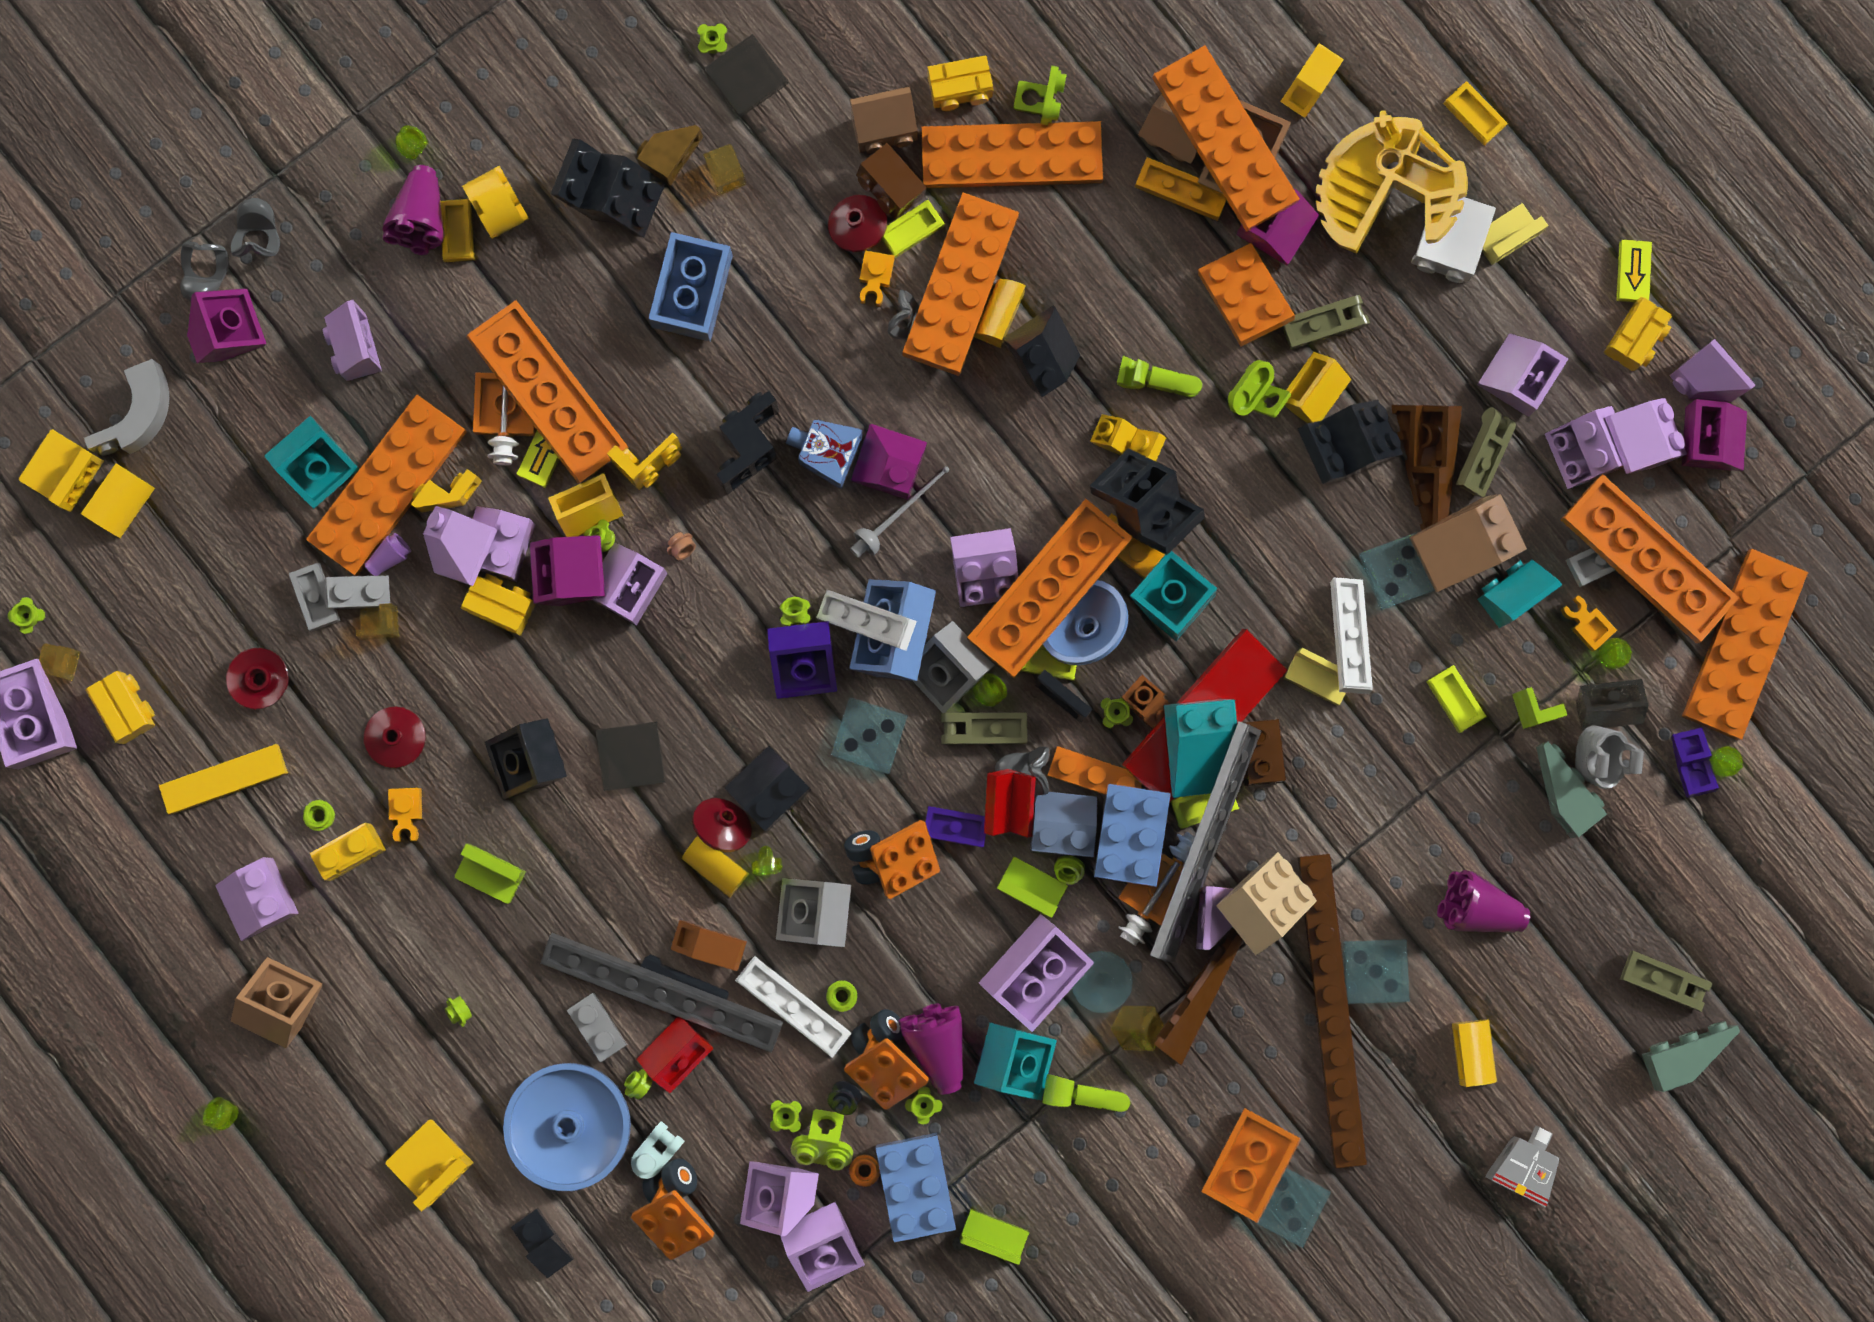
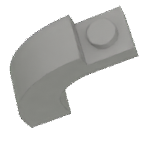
(145, 415)

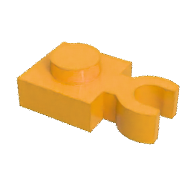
(875, 272)
(1592, 627)
(405, 806)

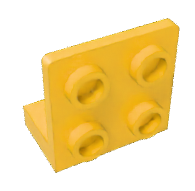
(60, 470)
(647, 471)
(429, 1163)

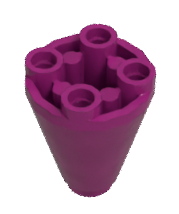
(416, 214)
(1480, 906)
(937, 1045)

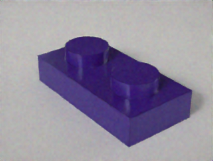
(956, 826)

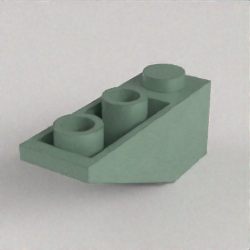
(1567, 796)
(1685, 1060)

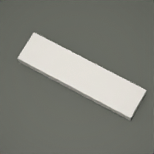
(866, 619)
(1351, 636)
(793, 1006)

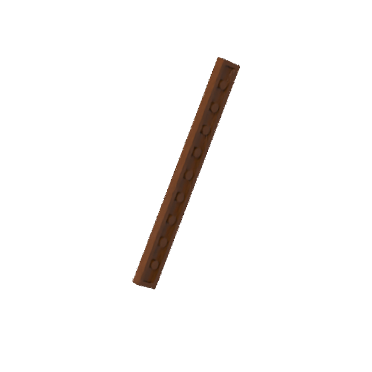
(1332, 1014)

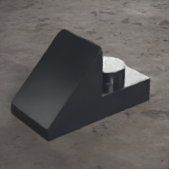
(542, 1243)

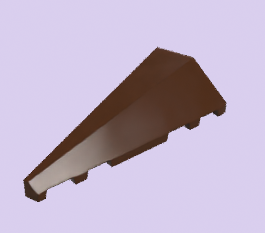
(1431, 448)
(1183, 1025)

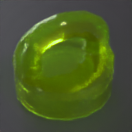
(410, 141)
(1615, 653)
(990, 690)
(1726, 761)
(766, 863)
(220, 1114)

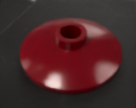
(861, 234)
(243, 673)
(408, 743)
(721, 825)

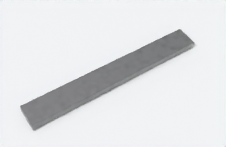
(1205, 842)
(661, 992)

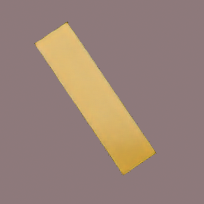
(223, 779)

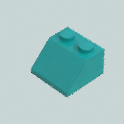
(311, 462)
(1517, 592)
(1173, 595)
(1015, 1061)

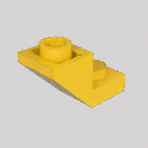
(1312, 80)
(1119, 435)
(431, 495)

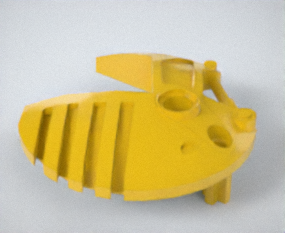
(1359, 183)

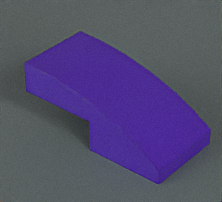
(1693, 762)

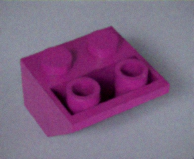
(1283, 232)
(1714, 435)
(567, 570)

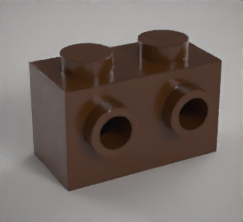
(890, 181)
(1267, 759)

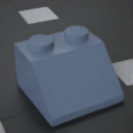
(1064, 824)

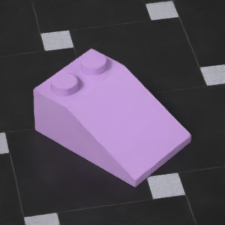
(31, 717)

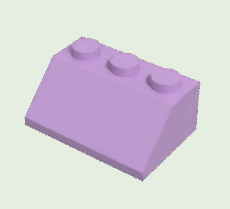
(1036, 972)

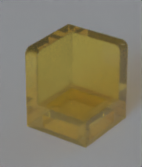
(724, 169)
(379, 622)
(59, 661)
(1137, 1027)

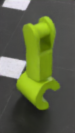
(1136, 373)
(1061, 1092)

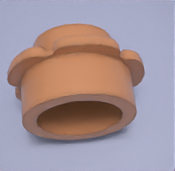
(681, 546)

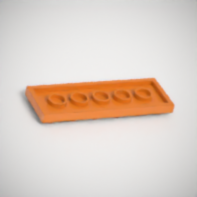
(1225, 138)
(1012, 154)
(960, 284)
(546, 391)
(385, 485)
(1649, 559)
(1049, 588)
(1745, 645)

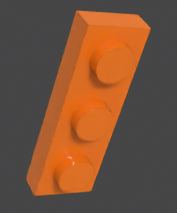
(1088, 771)

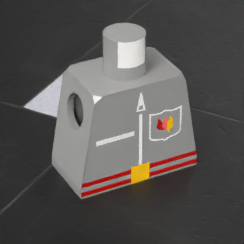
(1527, 1167)

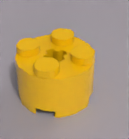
(495, 202)

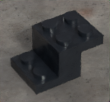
(608, 188)
(747, 441)
(1350, 441)
(1147, 501)

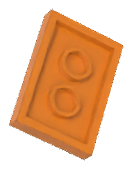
(1246, 294)
(1251, 1165)

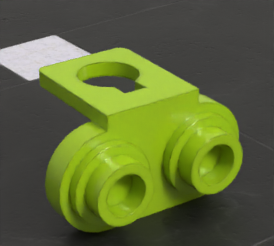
(1049, 108)
(1254, 389)
(823, 1148)

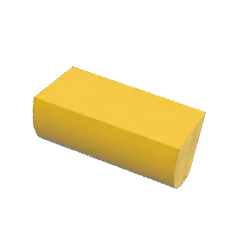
(1000, 311)
(1316, 388)
(117, 500)
(585, 506)
(715, 866)
(1474, 1053)

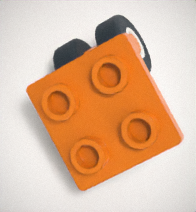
(896, 861)
(883, 1067)
(668, 1217)

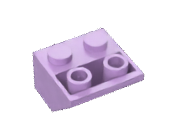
(1522, 373)
(1584, 448)
(984, 566)
(629, 582)

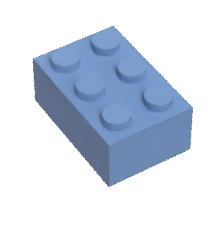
(690, 286)
(881, 658)
(1132, 835)
(915, 1187)

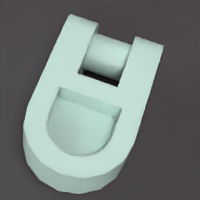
(650, 1161)

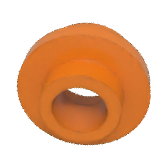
(857, 1178)

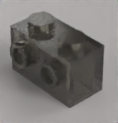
(1612, 704)

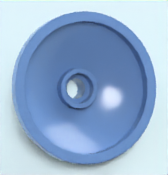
(1098, 609)

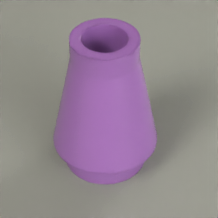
(388, 554)

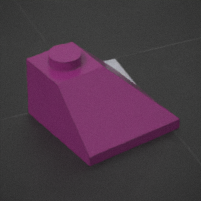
(223, 325)
(889, 461)

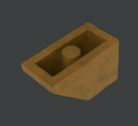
(668, 152)

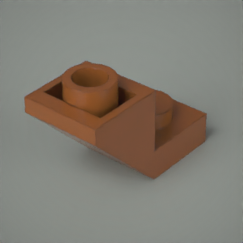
(1146, 701)
(708, 945)

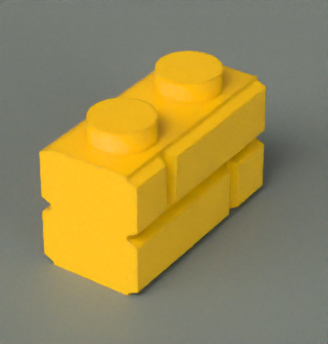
(960, 83)
(1638, 334)
(499, 605)
(121, 707)
(347, 851)

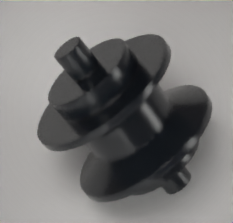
(844, 1098)

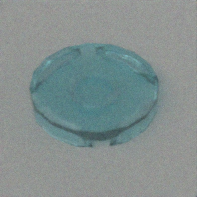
(1104, 984)

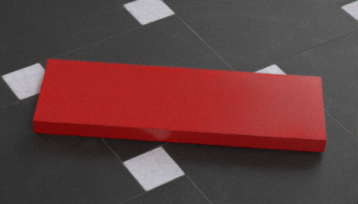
(1240, 673)

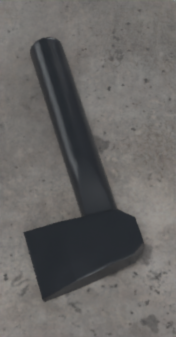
(654, 964)

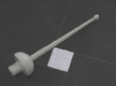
(868, 539)

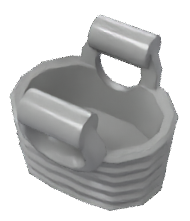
(1600, 756)

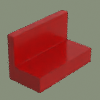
(1009, 803)
(674, 1054)

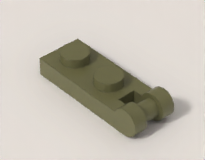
(1325, 322)
(1486, 452)
(985, 728)
(1665, 980)

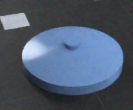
(566, 1127)

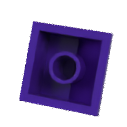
(802, 660)

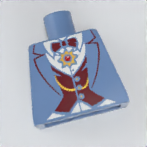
(826, 449)

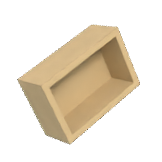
(1267, 903)

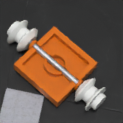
(498, 415)
(1154, 901)

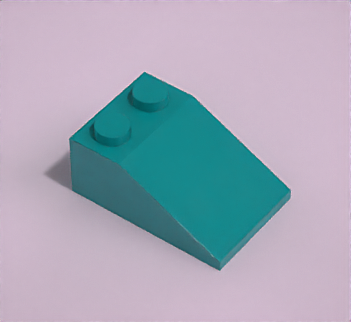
(1198, 743)

